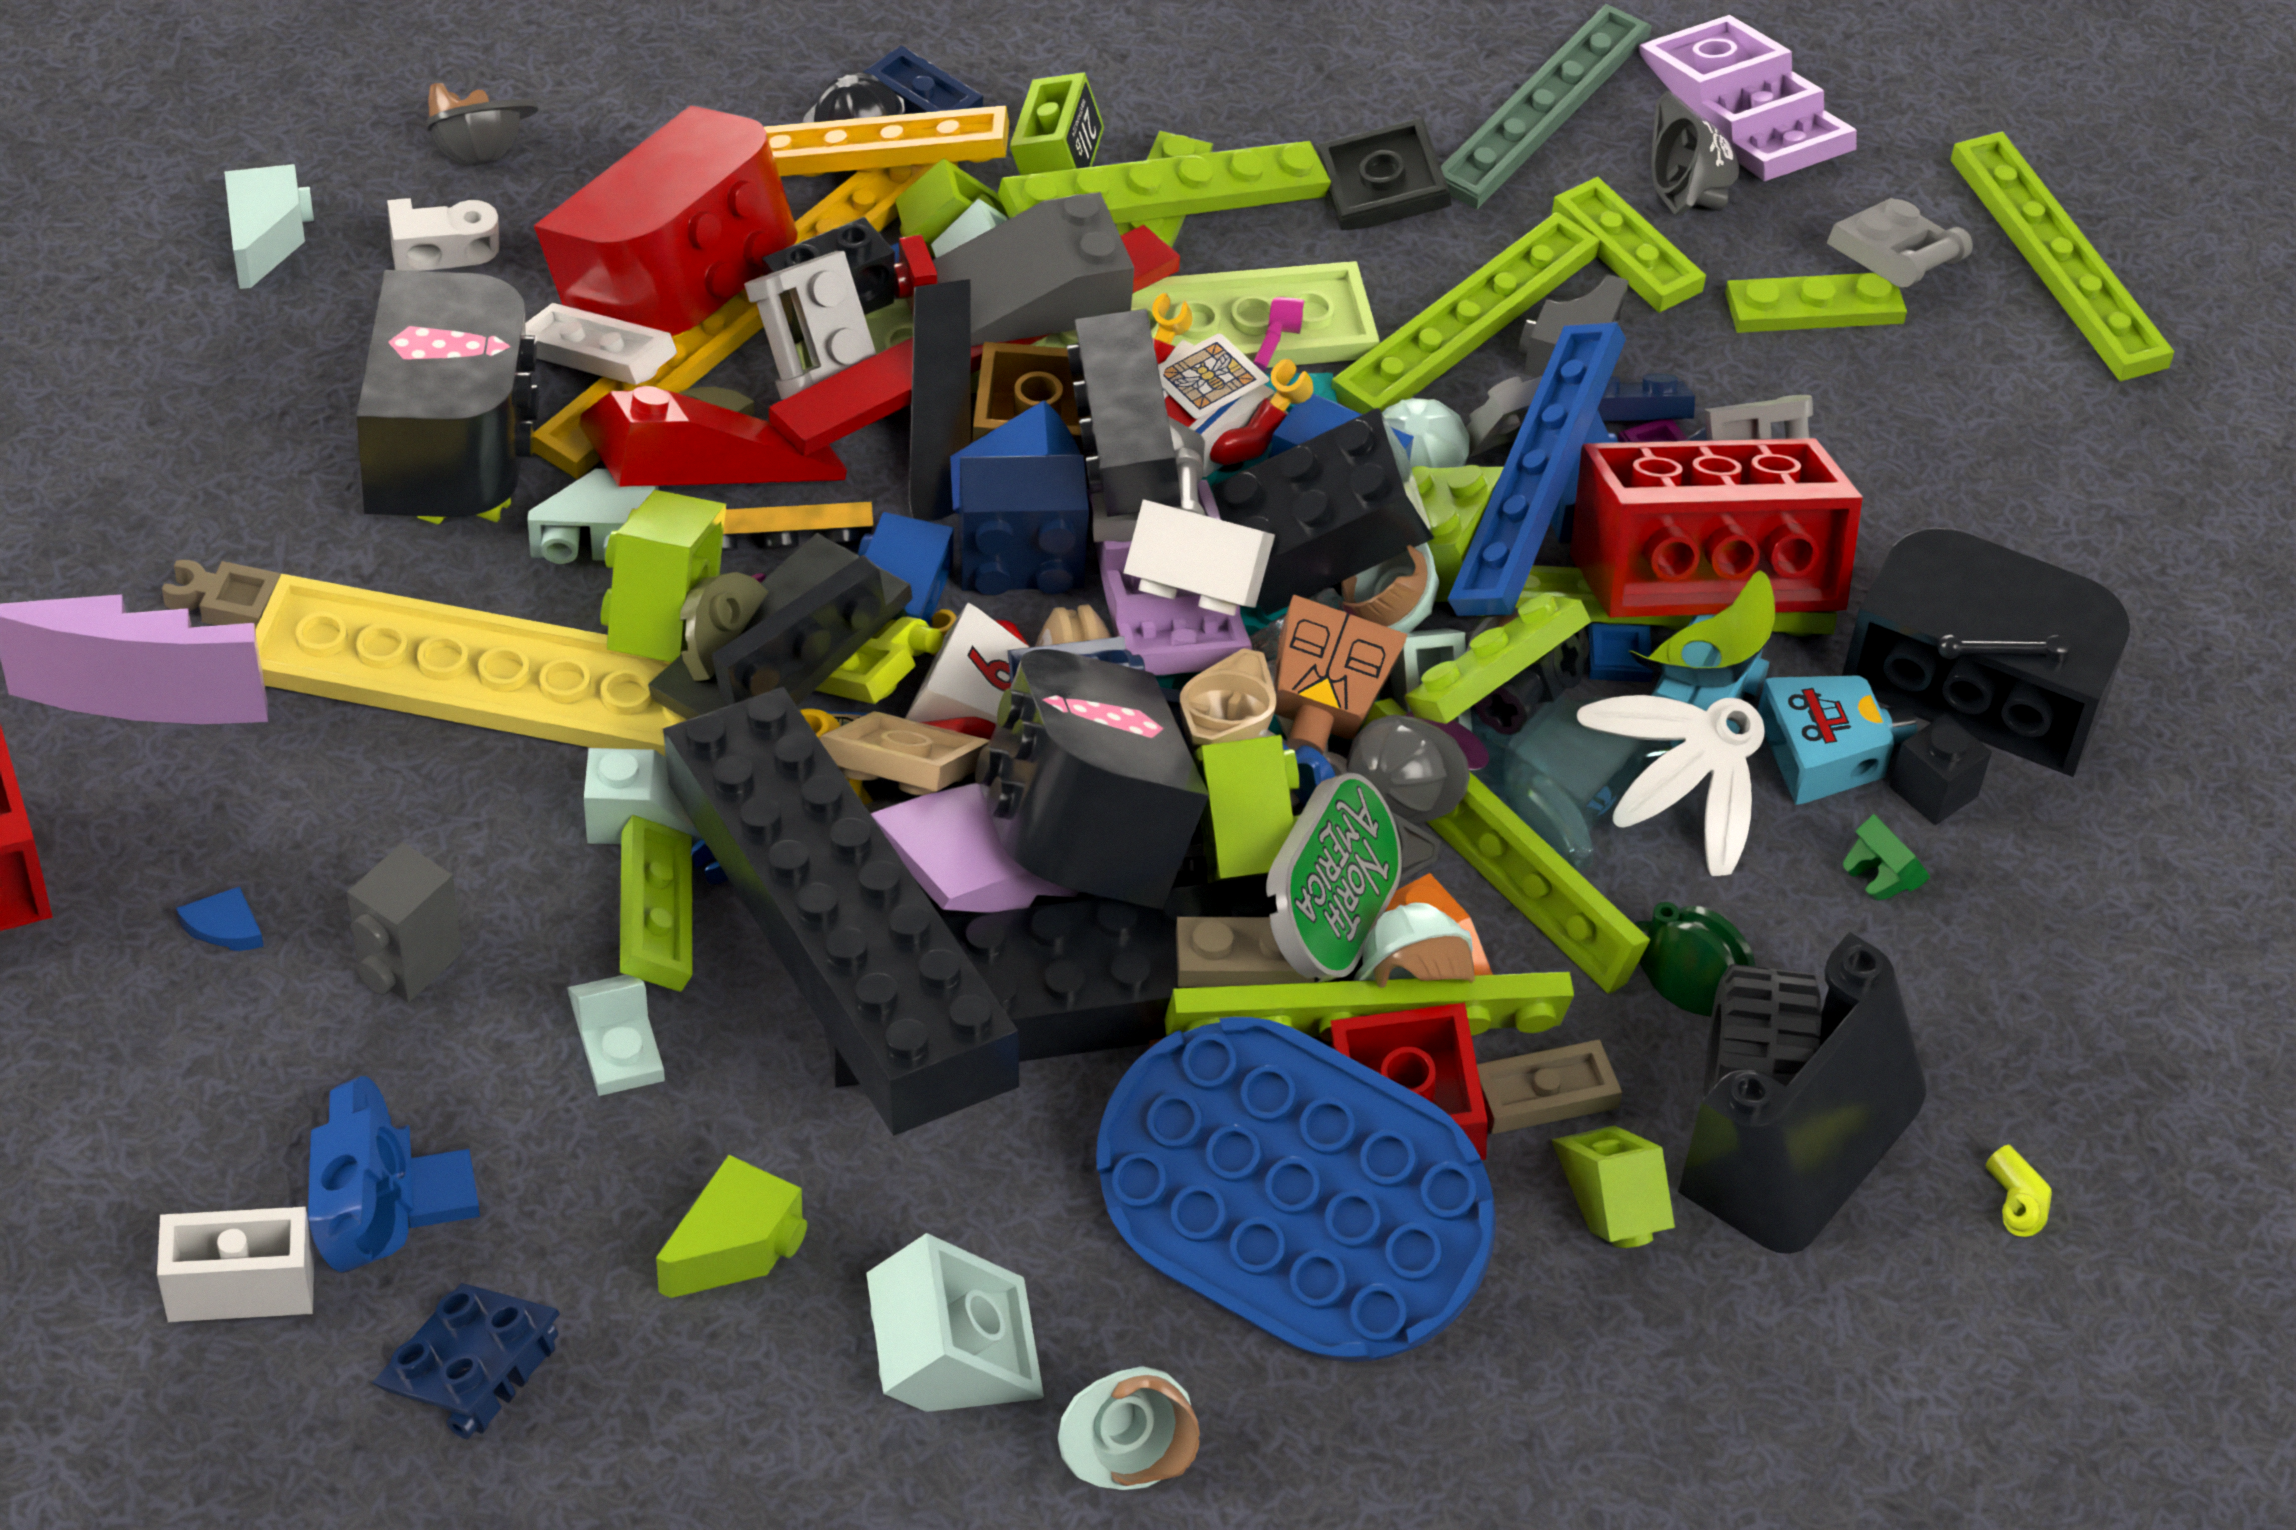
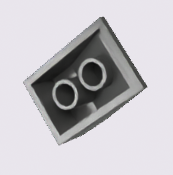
(1043, 270)

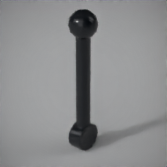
(2054, 649)

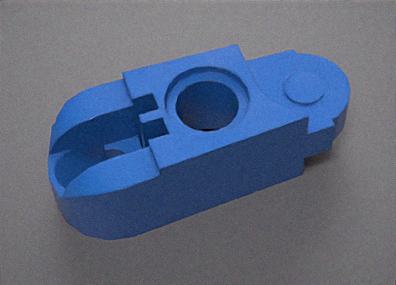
(359, 1179)

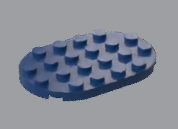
(1296, 1189)

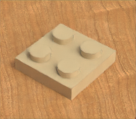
(904, 751)

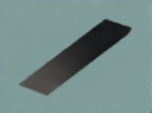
(939, 394)

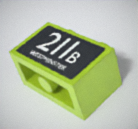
(1057, 126)

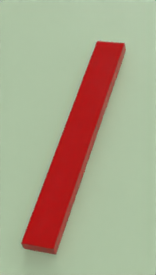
(885, 380)

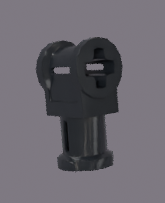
(1541, 682)

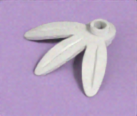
(1706, 748)

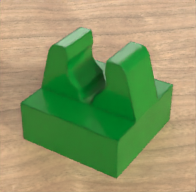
(1883, 850)

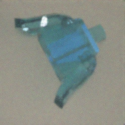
(1569, 776)

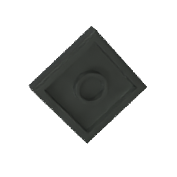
(1384, 175)

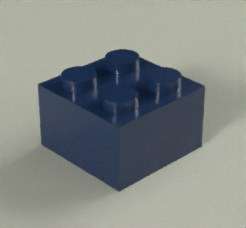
(1022, 523)

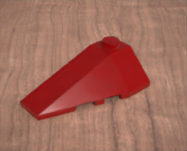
(680, 440)

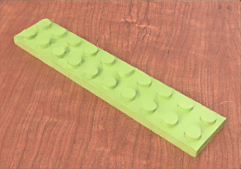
(1234, 304)

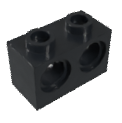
(868, 258)

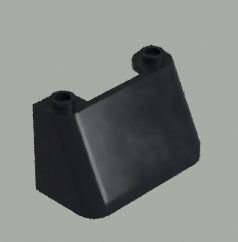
(1792, 1155)

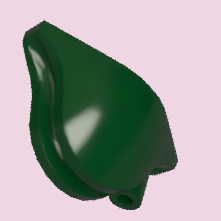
(1690, 954)

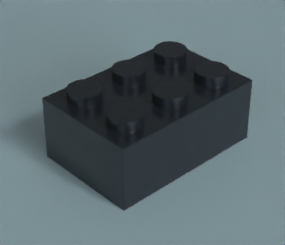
(1332, 508)

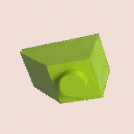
(940, 200)
(1617, 1184)
(732, 1231)

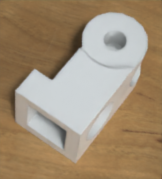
(442, 235)

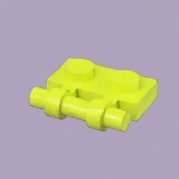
(883, 660)

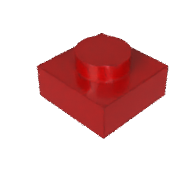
(913, 269)

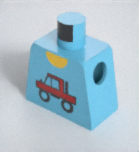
(1830, 733)

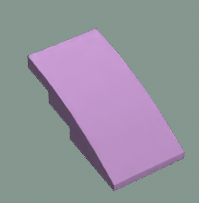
(1750, 95)
(1166, 631)
(131, 665)
(958, 853)

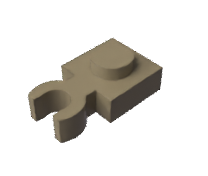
(226, 598)

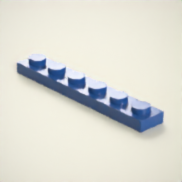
(1537, 470)

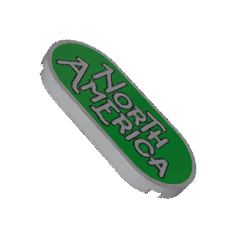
(1334, 877)

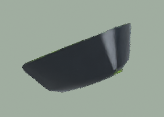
(1735, 632)

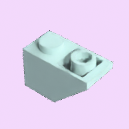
(589, 502)

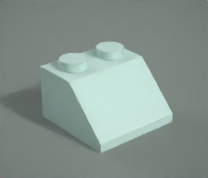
(952, 1329)

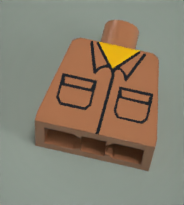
(1330, 671)

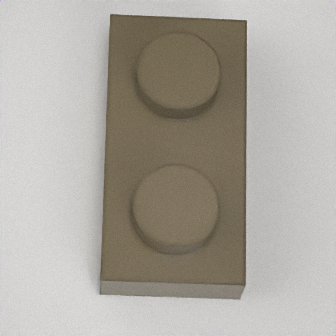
(1230, 953)
(1548, 1086)

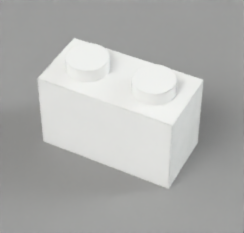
(1198, 555)
(236, 1264)

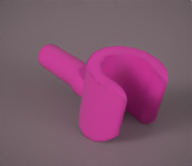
(1285, 316)

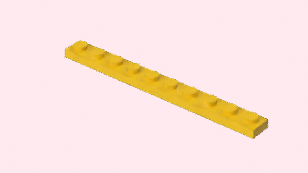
(711, 341)

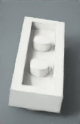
(600, 344)

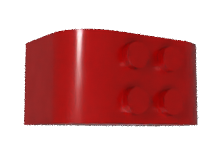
(672, 224)

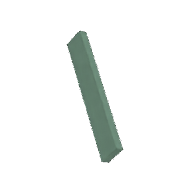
(1542, 104)

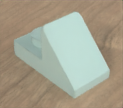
(617, 1033)

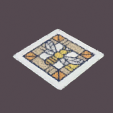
(1210, 376)

